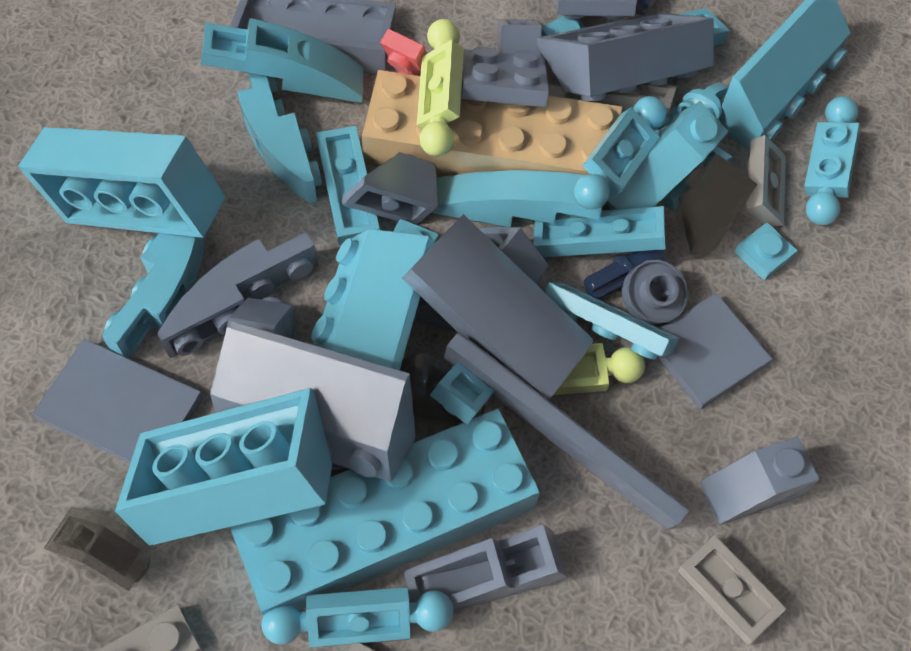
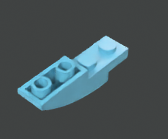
(284, 53)
(279, 137)
(172, 271)

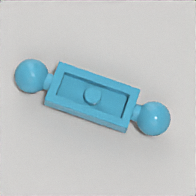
(620, 152)
(832, 160)
(358, 617)

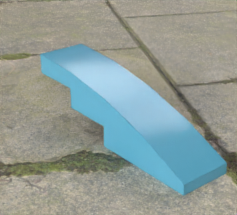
(500, 195)

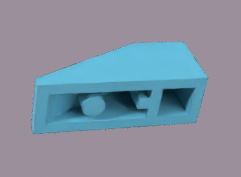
(675, 154)

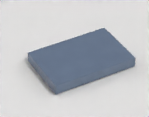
(113, 400)

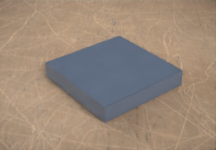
(712, 351)

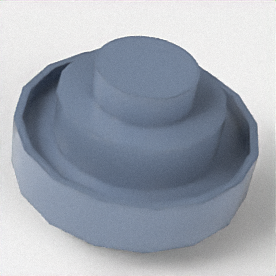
(655, 292)

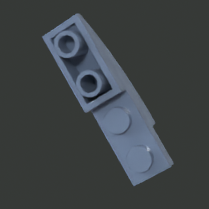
(218, 294)

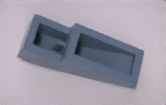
(491, 569)

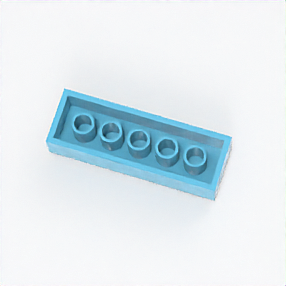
(371, 526)

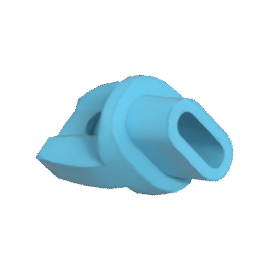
(710, 97)

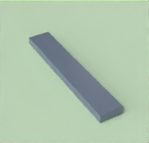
(568, 434)

